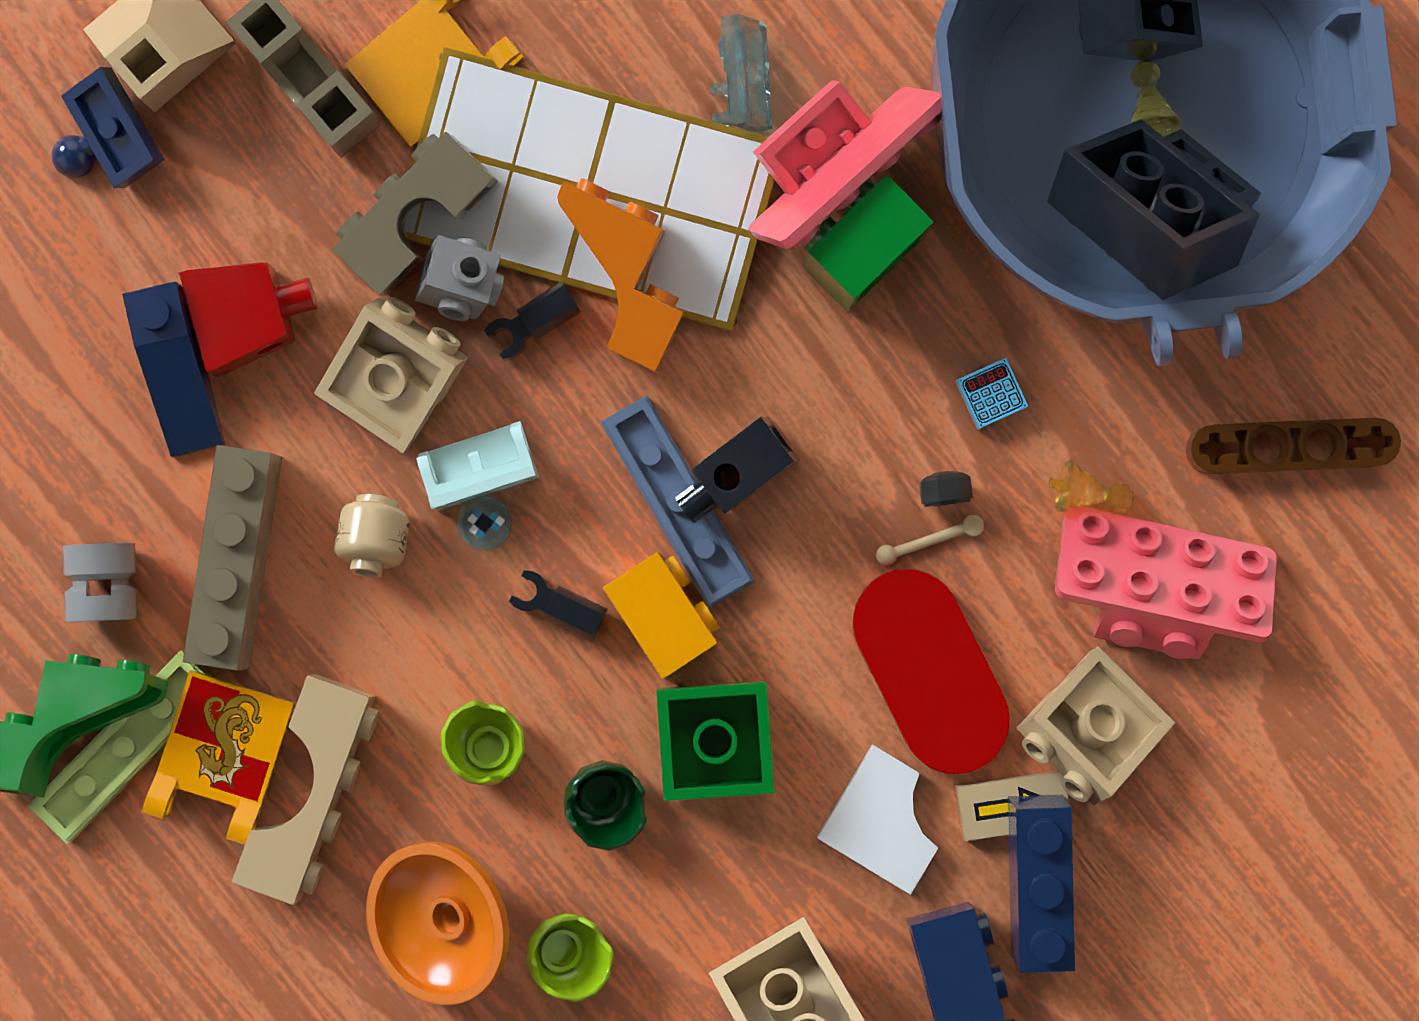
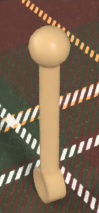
(971, 526)

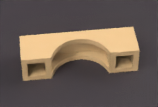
(330, 723)

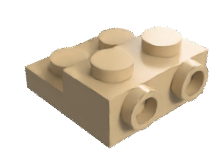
(391, 372)
(1094, 728)

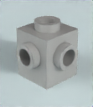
(459, 278)

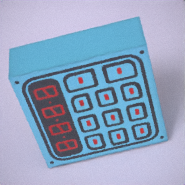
(991, 393)

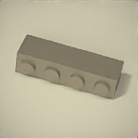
(232, 558)

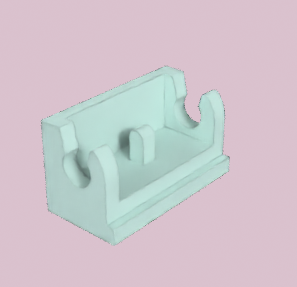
(477, 466)

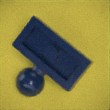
(110, 132)

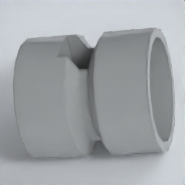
(96, 563)

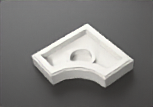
(878, 823)

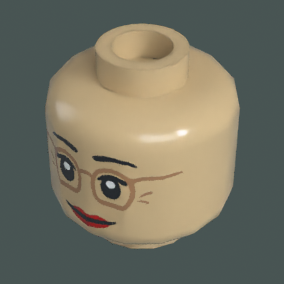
(372, 535)

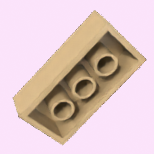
(785, 981)

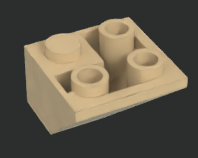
(158, 44)

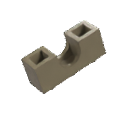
(304, 74)
(377, 242)

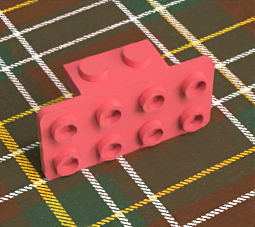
(830, 152)
(1164, 582)

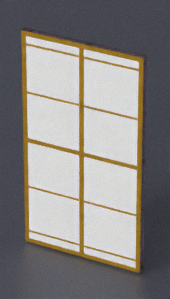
(550, 131)

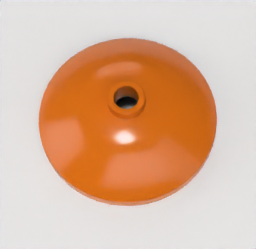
(418, 930)

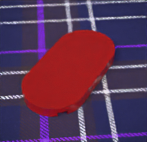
(930, 671)

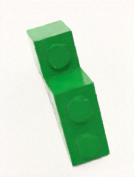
(70, 704)

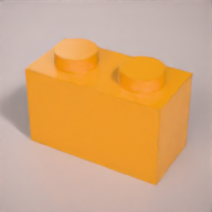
(661, 614)

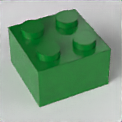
(866, 242)
(715, 740)

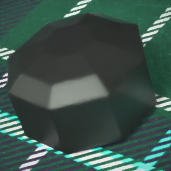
(945, 488)

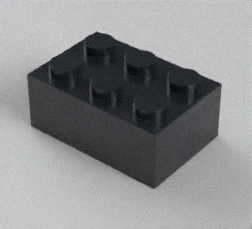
(1152, 208)

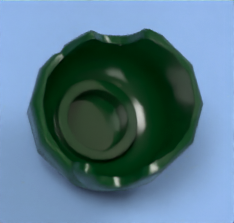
(605, 805)

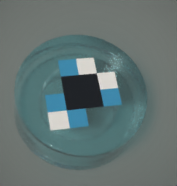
(484, 523)

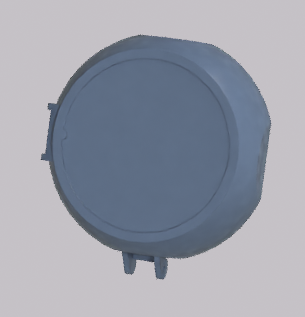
(1277, 93)

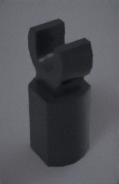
(535, 319)
(563, 607)

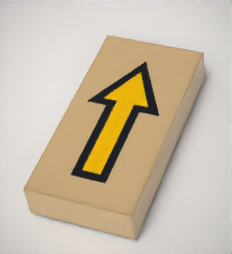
(985, 804)

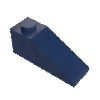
(173, 368)

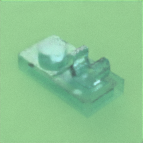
(746, 64)

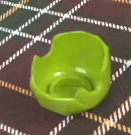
(482, 743)
(569, 957)

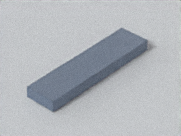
(662, 476)

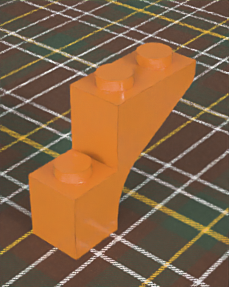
(624, 247)

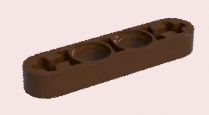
(1292, 441)

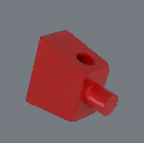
(242, 312)

